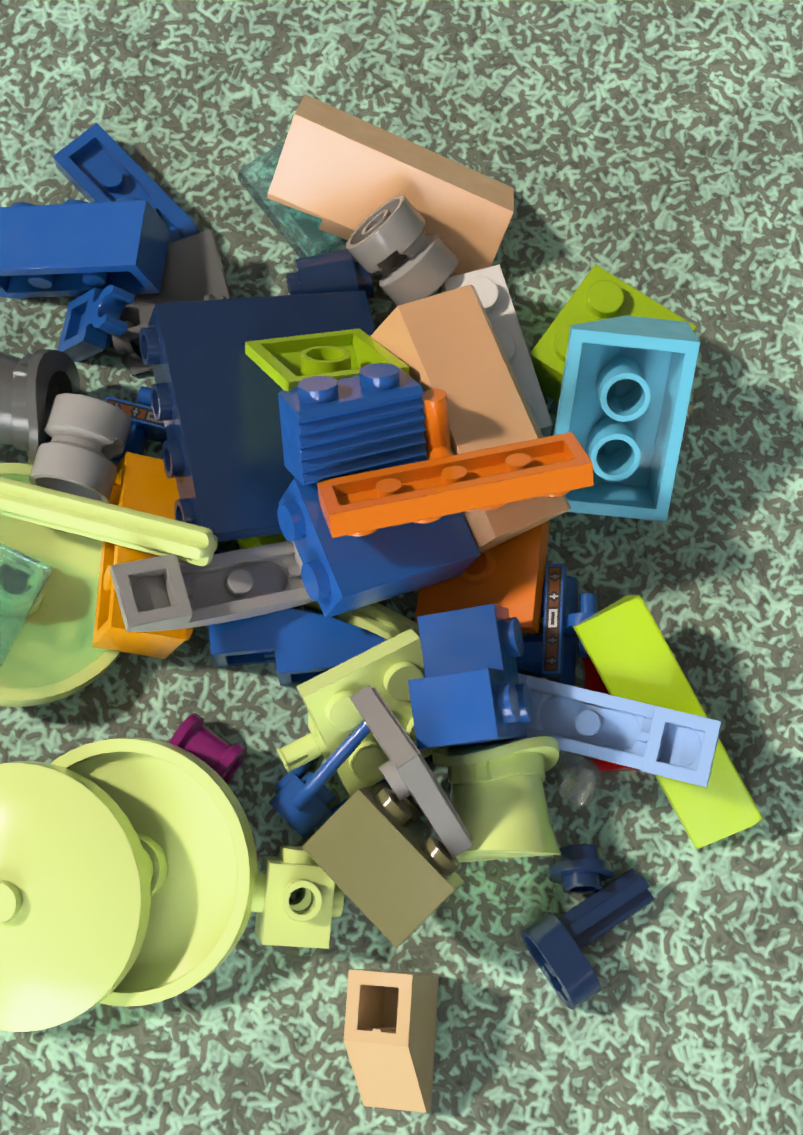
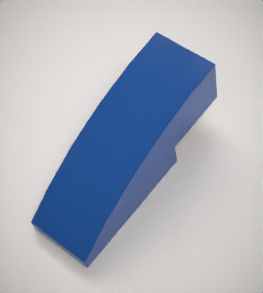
(295, 639)

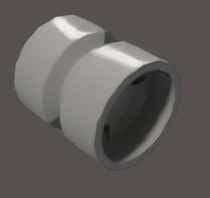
(397, 248)
(83, 442)

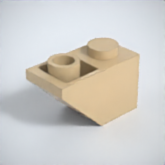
(392, 1036)

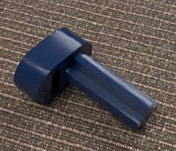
(559, 941)

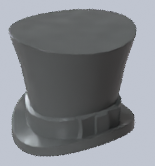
(28, 394)

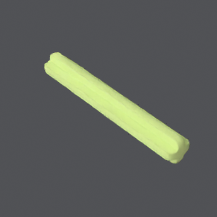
(107, 522)

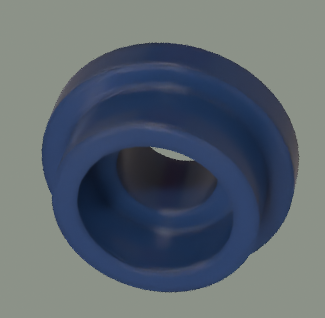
(581, 868)

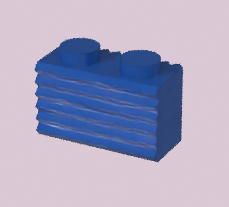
(351, 423)

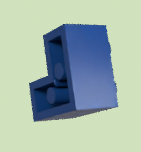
(470, 679)

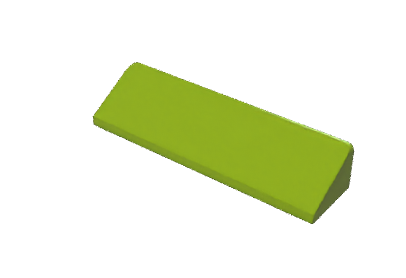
(642, 668)

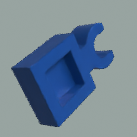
(93, 321)

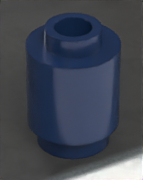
(329, 273)

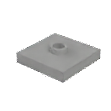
(409, 772)

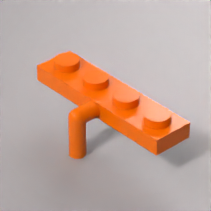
(451, 482)

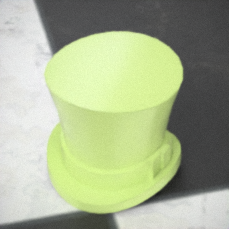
(503, 796)

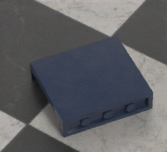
(224, 407)

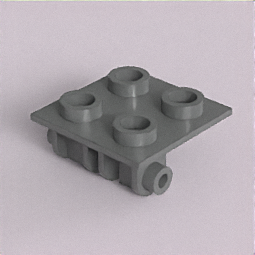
(190, 274)

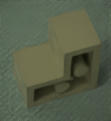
(383, 863)

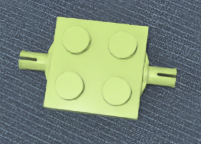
(335, 716)

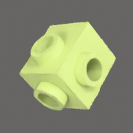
(301, 921)

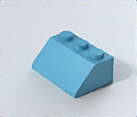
(628, 408)

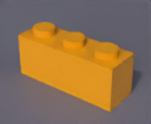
(146, 488)

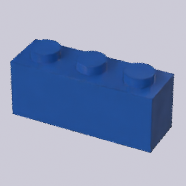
(81, 247)

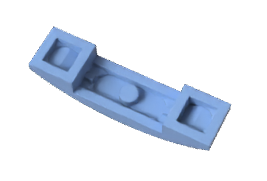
(624, 730)

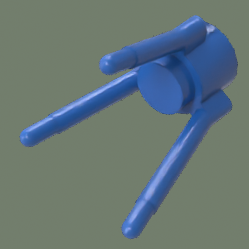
(305, 798)

